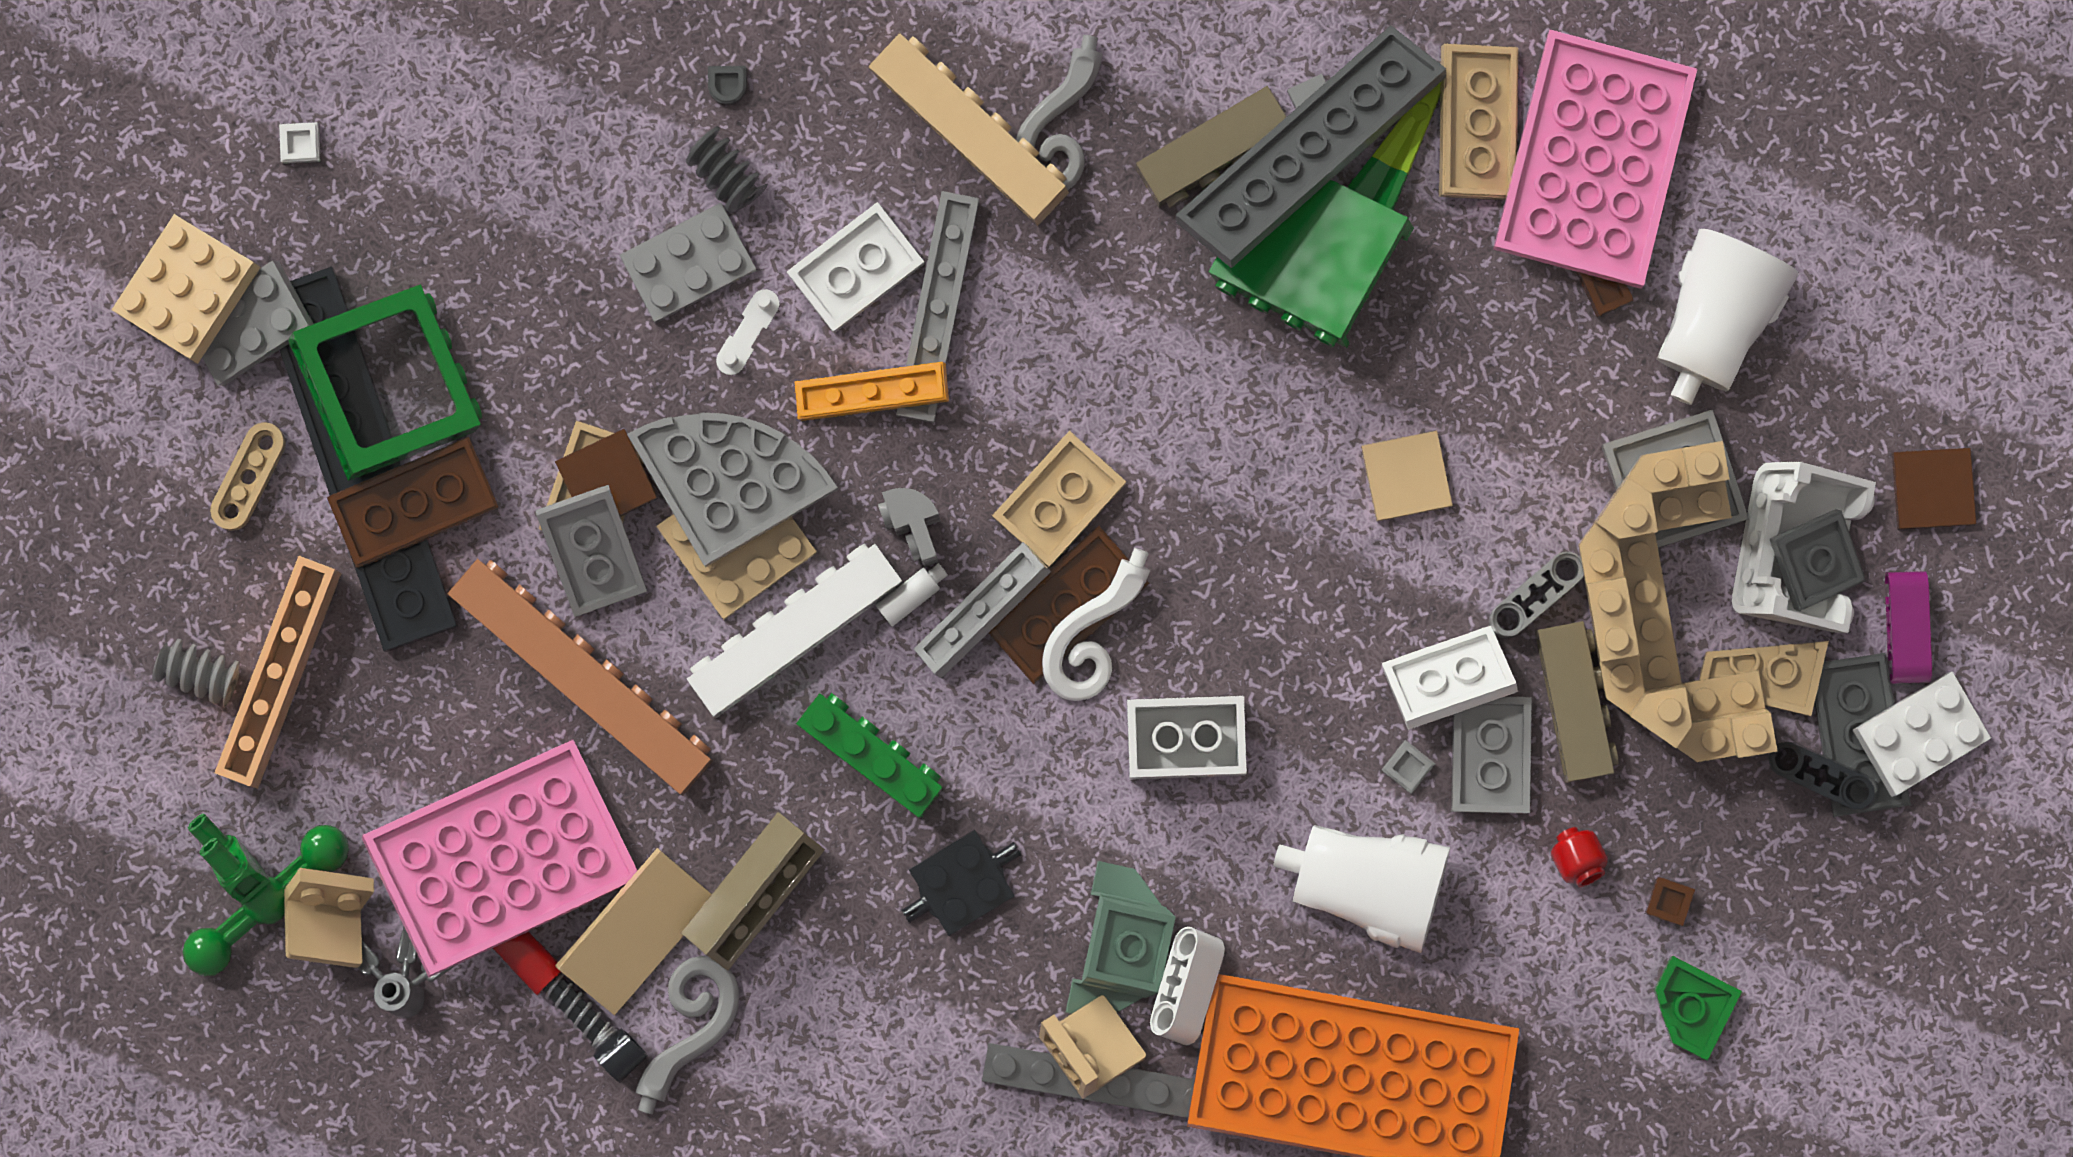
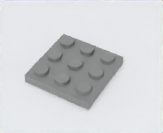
(1687, 432)

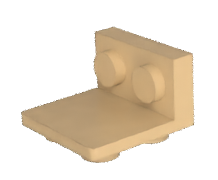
(325, 916)
(1091, 1045)

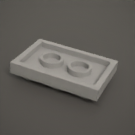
(688, 262)
(256, 325)
(591, 550)
(1492, 757)

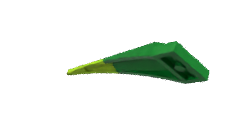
(1390, 164)

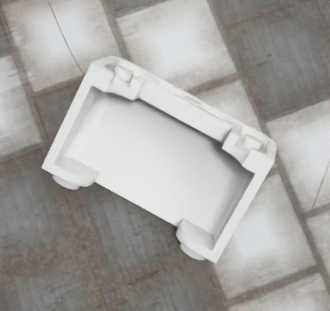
(1781, 500)

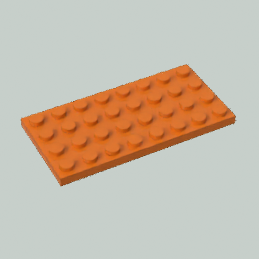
(1350, 1074)

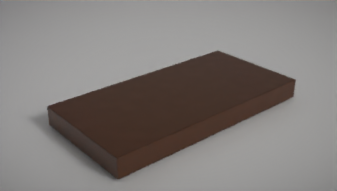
(413, 502)
(1071, 583)

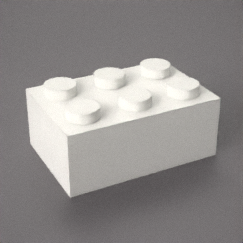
(1186, 737)

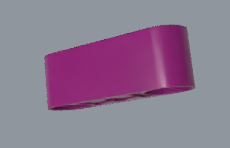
(1908, 627)

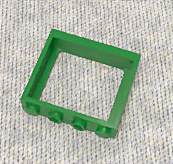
(358, 460)

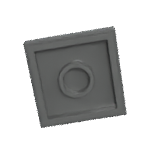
(1817, 559)

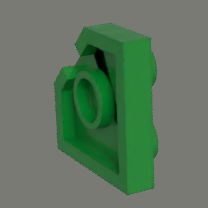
(1694, 1006)

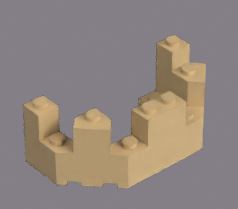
(1633, 618)

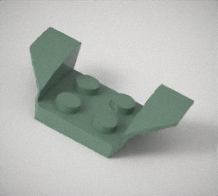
(1126, 941)

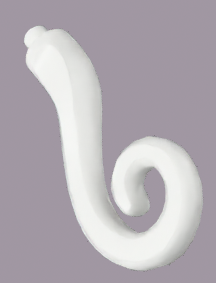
(1122, 591)

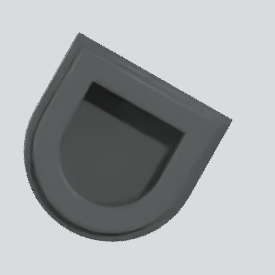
(727, 83)

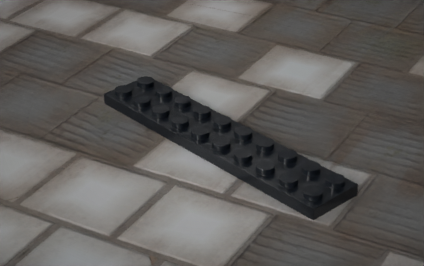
(405, 587)

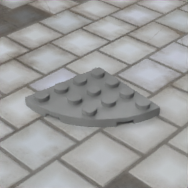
(728, 477)

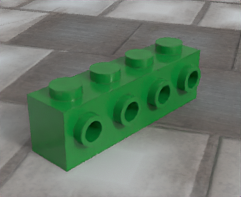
(869, 755)

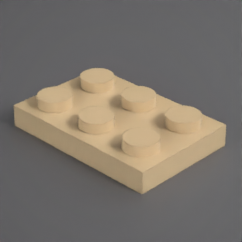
(1059, 499)

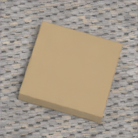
(1406, 476)

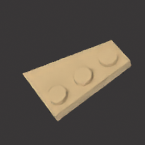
(1786, 672)

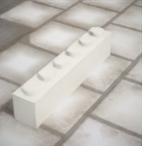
(794, 630)

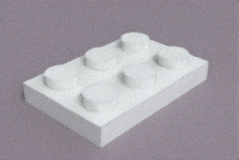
(855, 267)
(1449, 677)
(1921, 734)

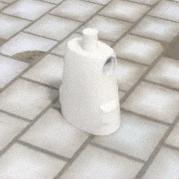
(1721, 310)
(1370, 881)

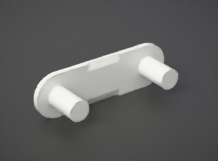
(757, 316)

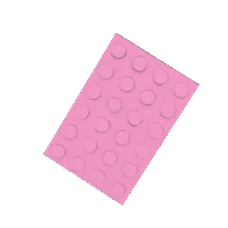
(1595, 159)
(500, 858)

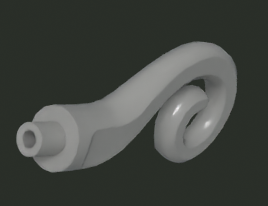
(1079, 79)
(661, 1071)

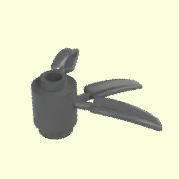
(396, 991)

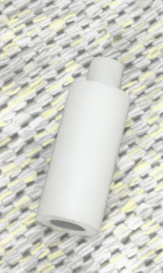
(911, 594)

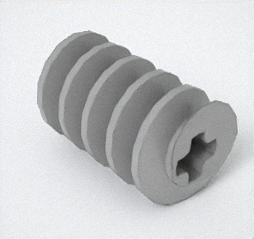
(196, 672)

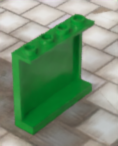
(1318, 262)

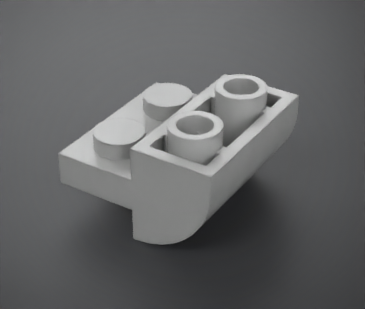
(907, 512)

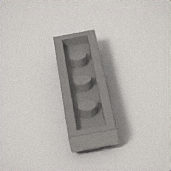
(982, 610)

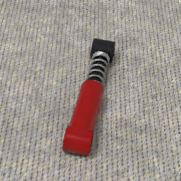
(536, 968)

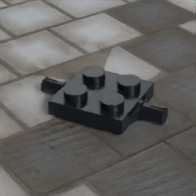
(961, 882)

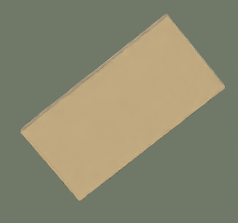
(1478, 121)
(634, 932)

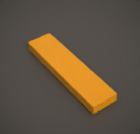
(871, 391)

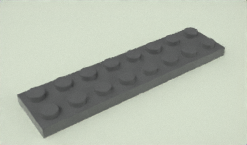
(1310, 146)

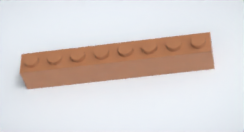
(581, 677)

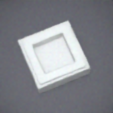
(299, 143)

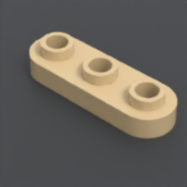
(253, 458)

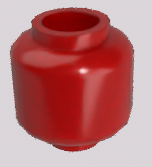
(1579, 857)

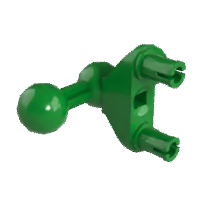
(261, 896)

